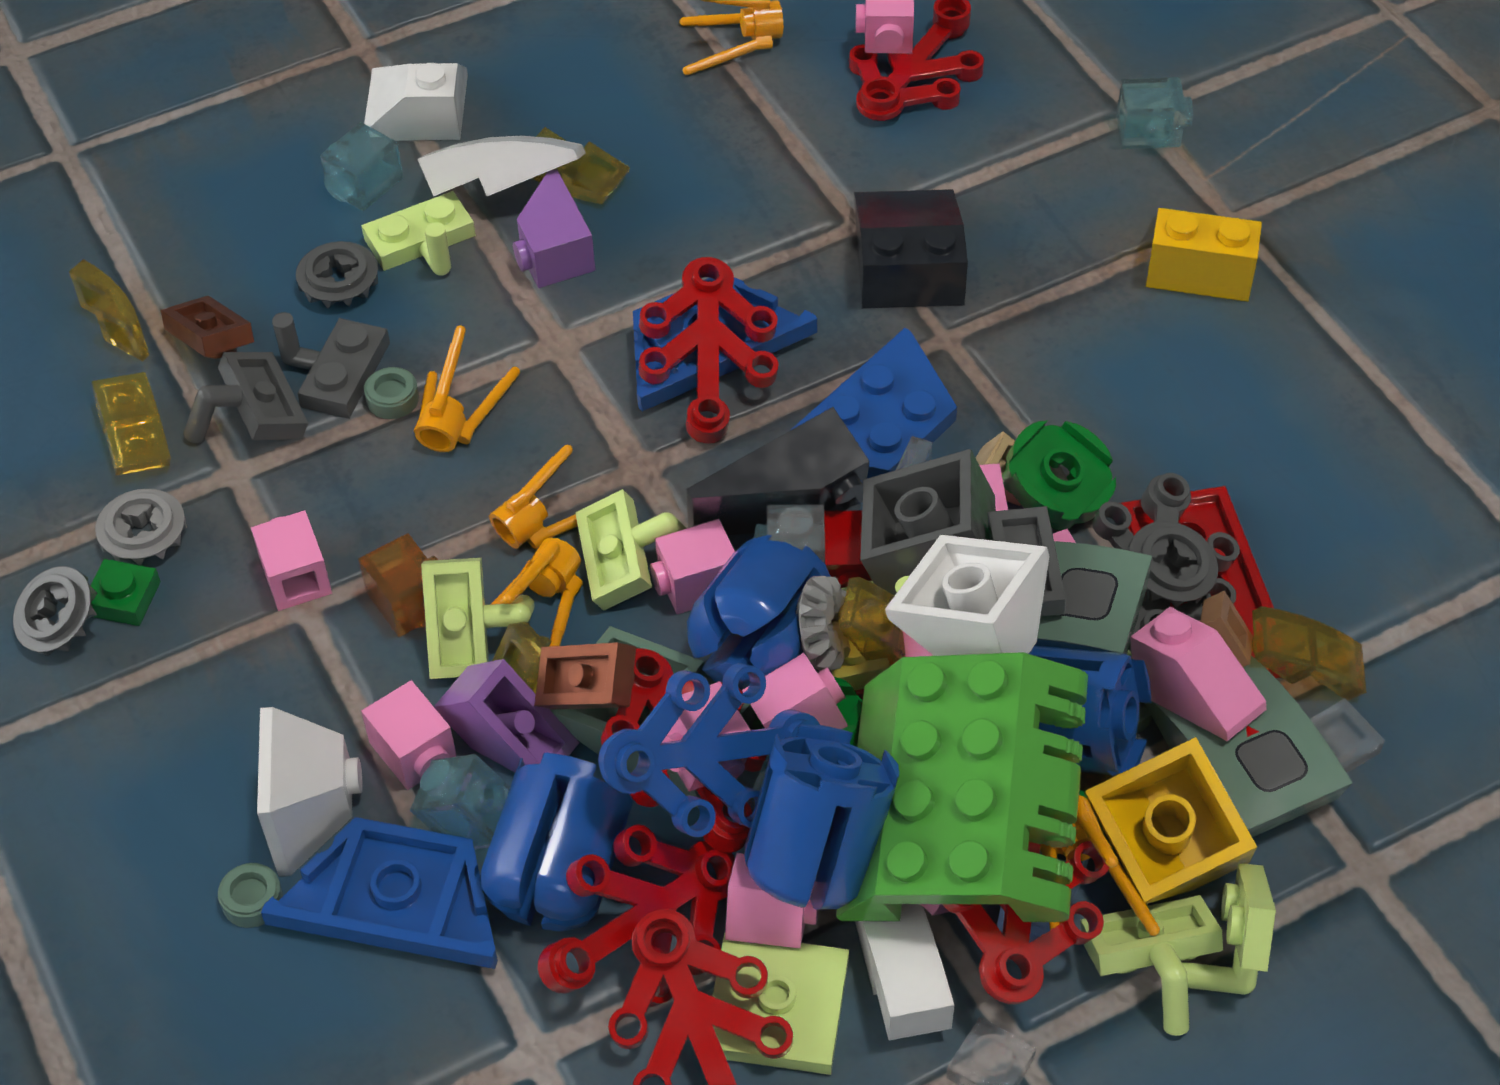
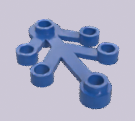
(698, 749)

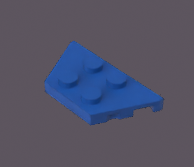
(683, 376)
(890, 402)
(393, 892)

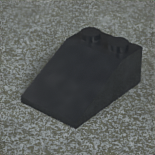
(910, 249)
(802, 467)

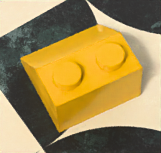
(1204, 254)
(1172, 823)

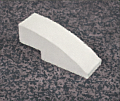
(496, 162)
(907, 974)

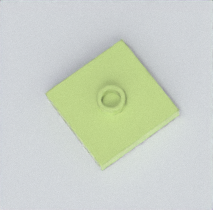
(801, 988)

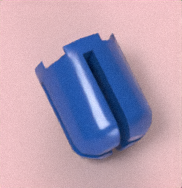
(752, 608)
(1111, 708)
(818, 817)
(548, 822)

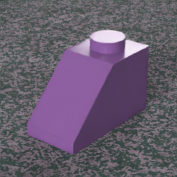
(553, 235)
(498, 716)

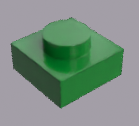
(124, 591)

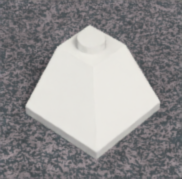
(417, 101)
(973, 597)
(302, 786)

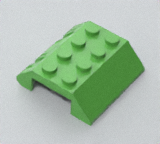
(973, 783)

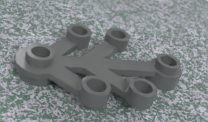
(1165, 500)

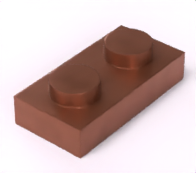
(207, 326)
(585, 676)

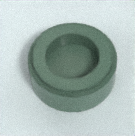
(391, 393)
(246, 891)

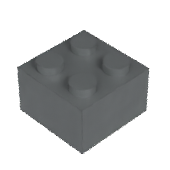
(915, 506)

